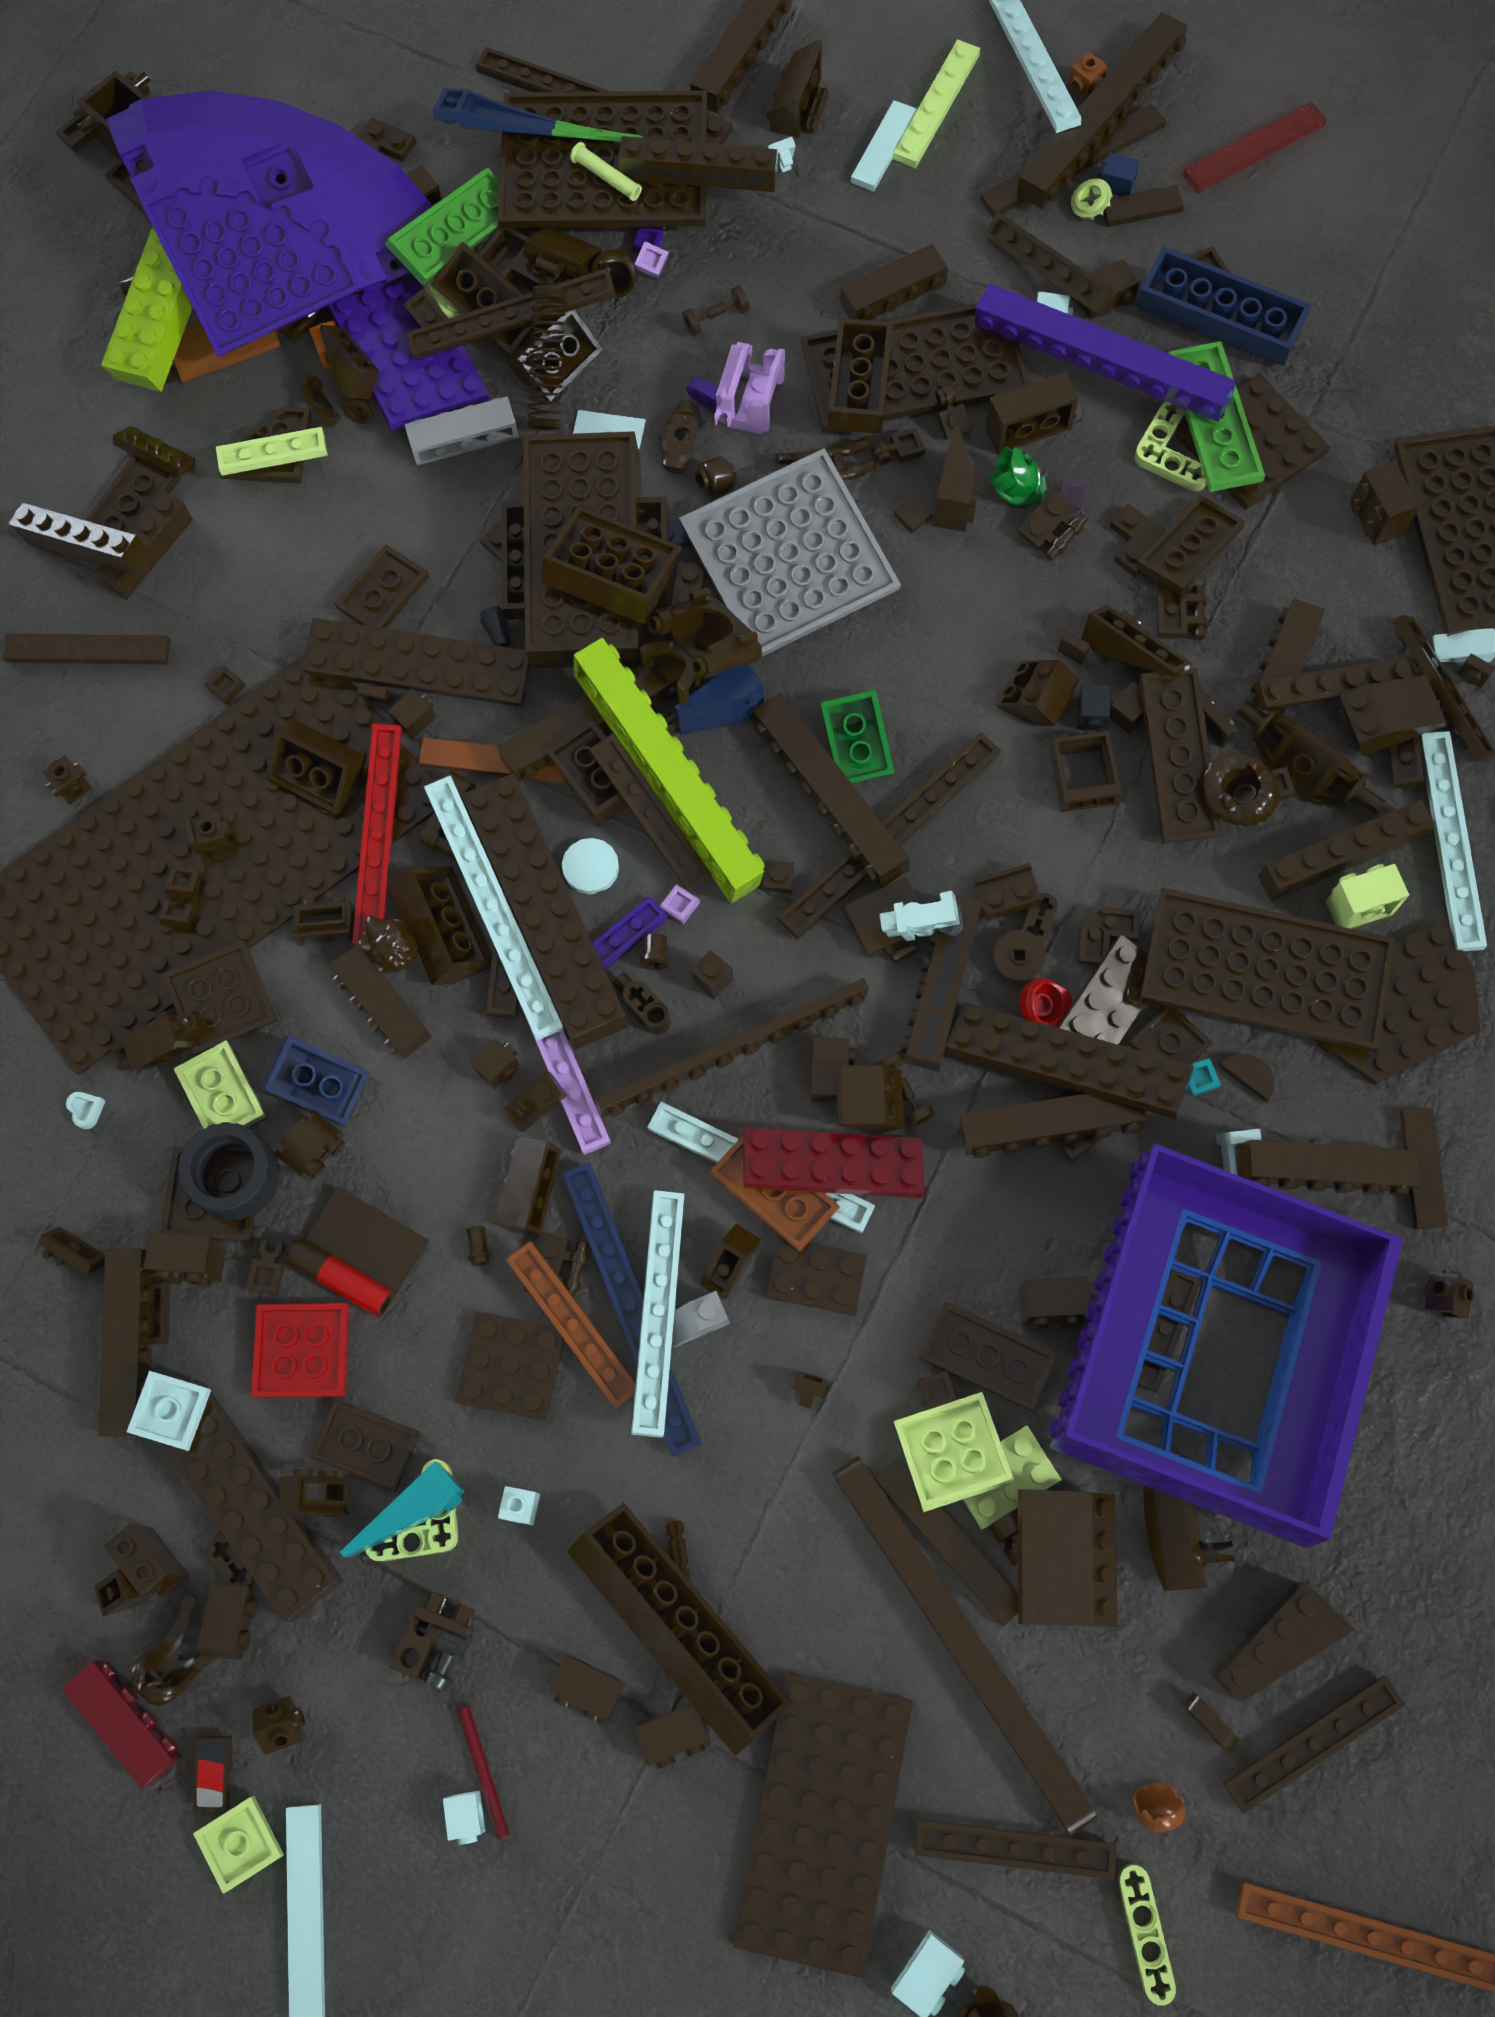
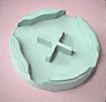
(590, 866)

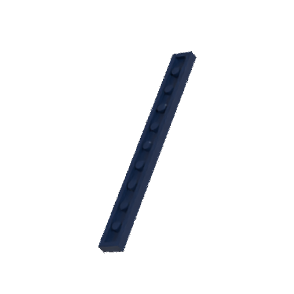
(625, 1292)

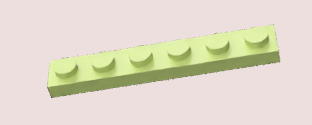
(936, 103)

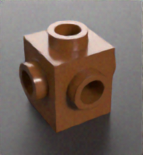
(1086, 75)

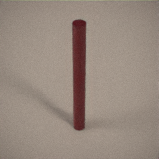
(483, 1773)

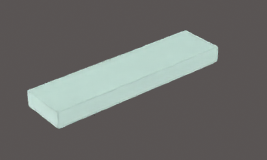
(881, 148)

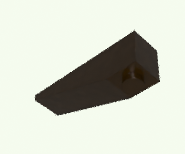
(1125, 641)

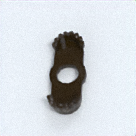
(312, 390)

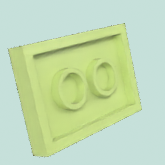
(219, 1088)
(1030, 1471)

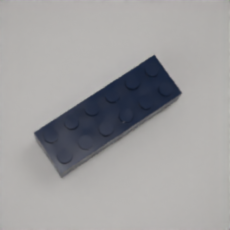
(1223, 306)

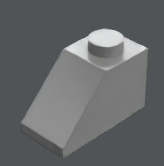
(698, 1318)

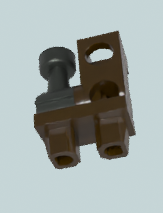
(435, 1632)

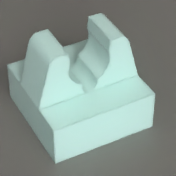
(785, 153)

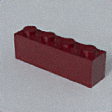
(122, 1722)

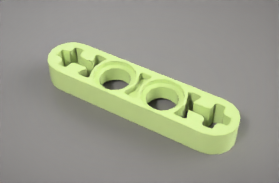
(1146, 1933)

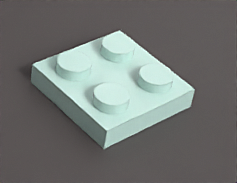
(169, 1410)

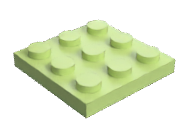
(953, 1452)

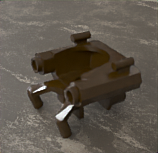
(718, 636)

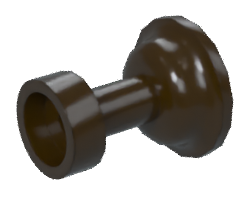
(358, 410)

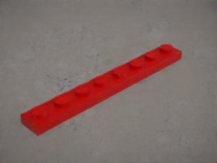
(377, 826)

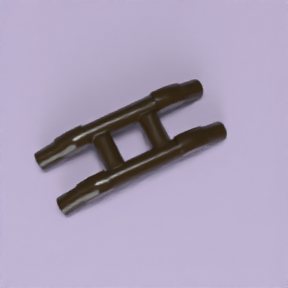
(837, 454)

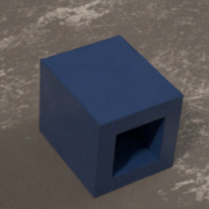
(1119, 173)

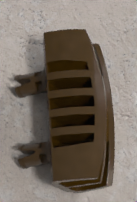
(1177, 1542)

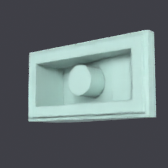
(1459, 646)

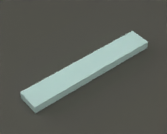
(305, 1911)

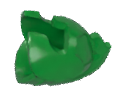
(1017, 478)

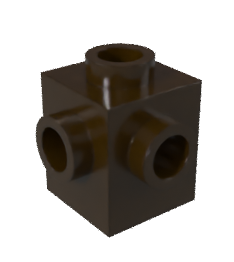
(66, 779)
(1449, 1295)
(278, 1725)

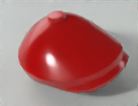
(1044, 1001)

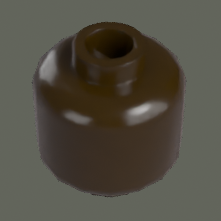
(715, 476)

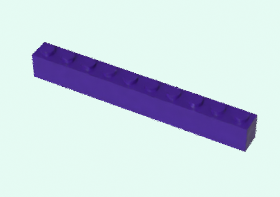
(1104, 352)

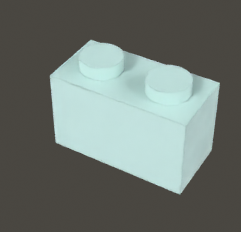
(928, 1976)

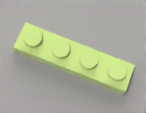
(271, 451)

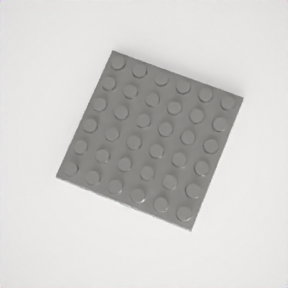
(790, 552)

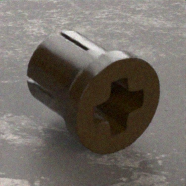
(654, 952)

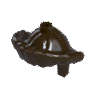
(1240, 789)

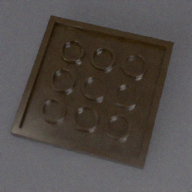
(1280, 436)

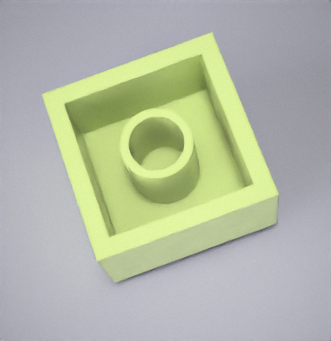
(1367, 896)

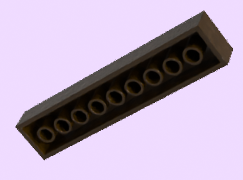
(544, 912)

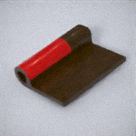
(357, 1252)

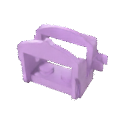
(754, 408)

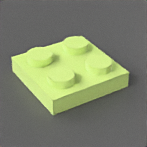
(238, 1844)

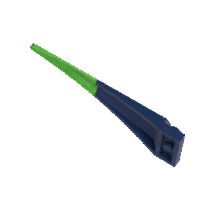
(486, 114)

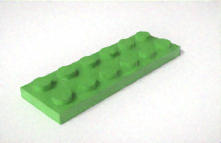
(462, 216)
(1225, 446)

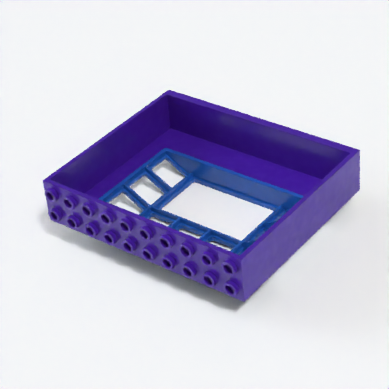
(1319, 1368)

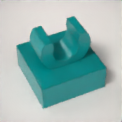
(1203, 1078)

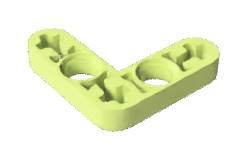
(1158, 448)
(425, 1532)

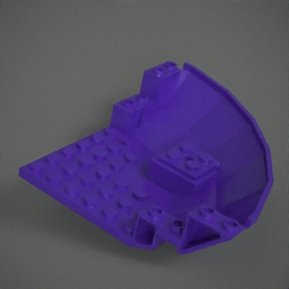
(240, 240)

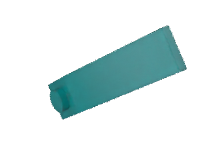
(421, 1501)

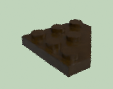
(286, 421)

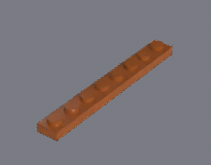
(1366, 1936)

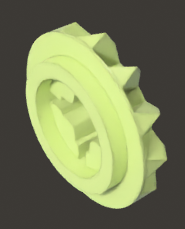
(1083, 195)

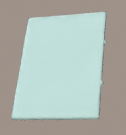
(599, 422)

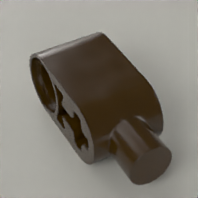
(653, 1004)

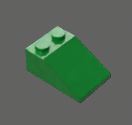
(857, 735)

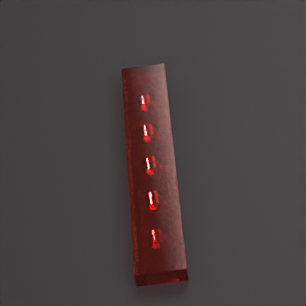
(1254, 147)

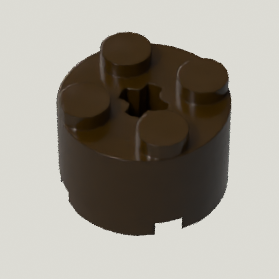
(310, 1145)

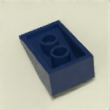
(721, 702)
(314, 1080)

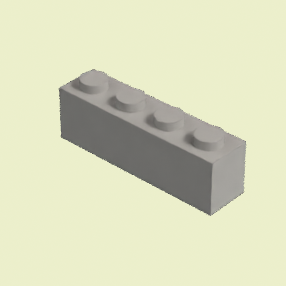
(462, 430)

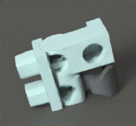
(923, 919)

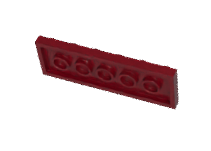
(833, 1163)

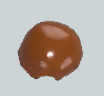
(1159, 1807)

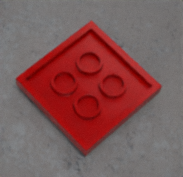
(300, 1350)

